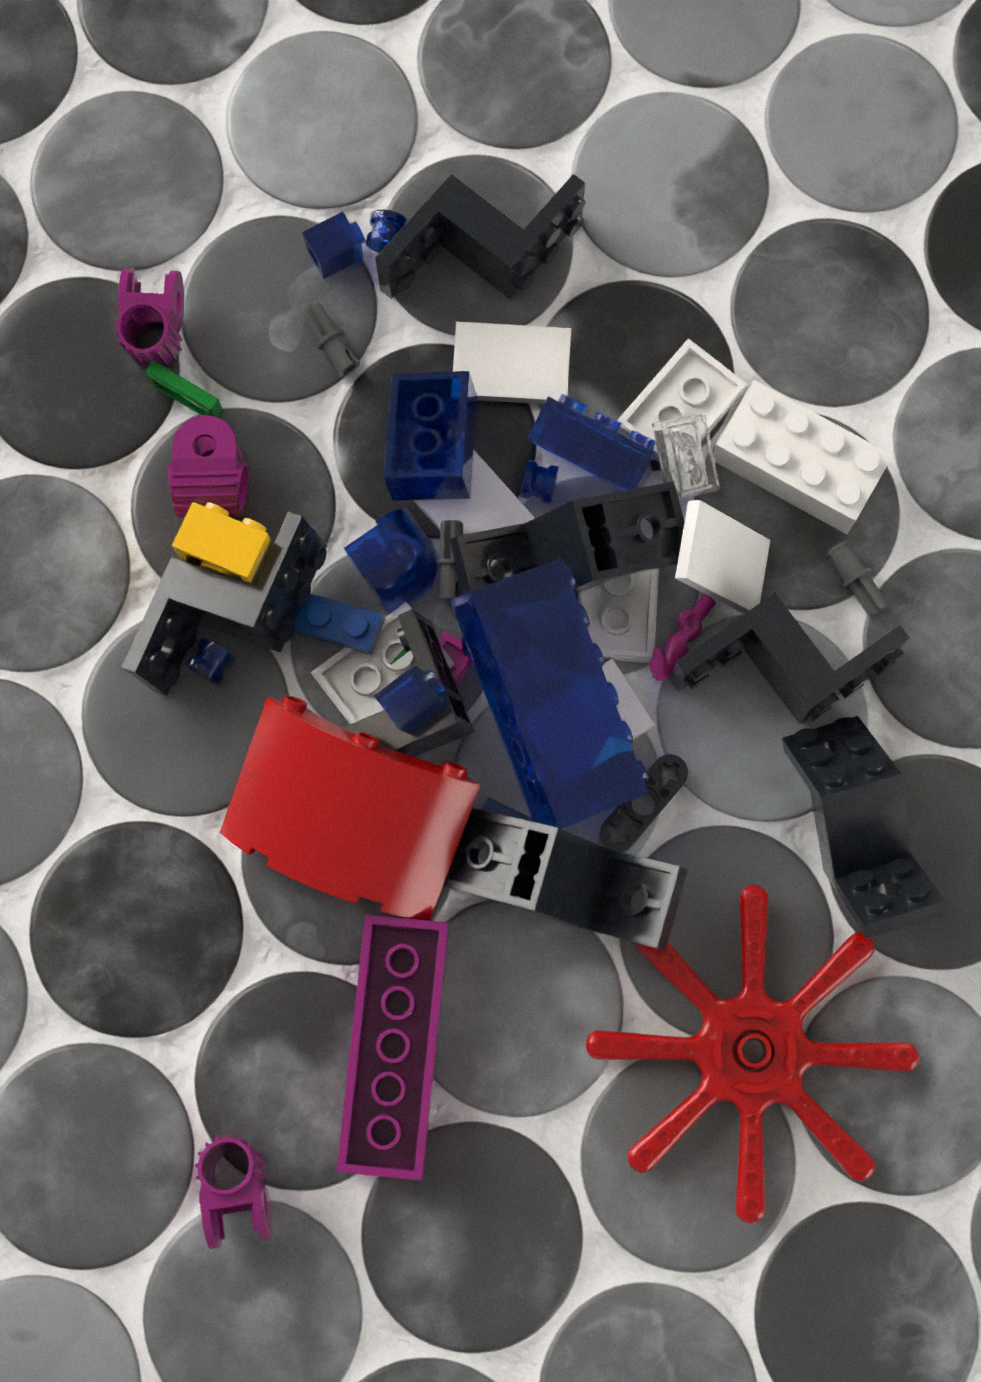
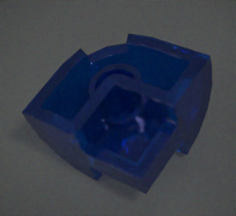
(395, 559)

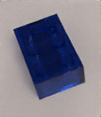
(430, 436)
(594, 443)

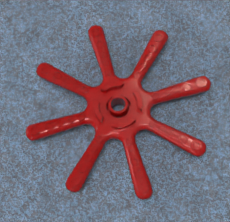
(759, 1084)

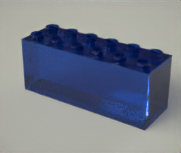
(550, 695)

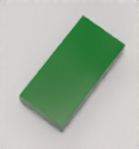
(183, 391)

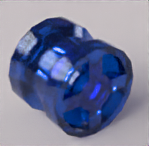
(384, 228)
(539, 481)
(210, 661)

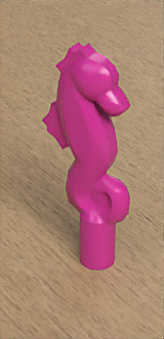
(675, 648)

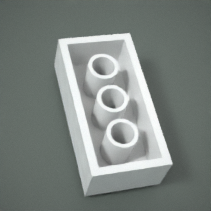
(800, 457)

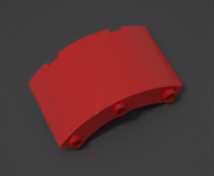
(348, 811)

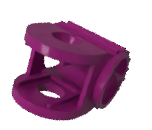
(160, 309)
(212, 479)
(246, 1196)

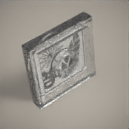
(686, 455)

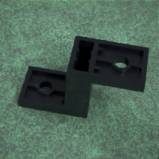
(480, 237)
(591, 535)
(203, 597)
(787, 659)
(442, 727)
(863, 826)
(566, 878)

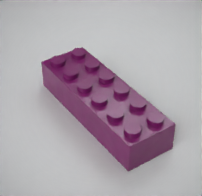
(393, 1048)

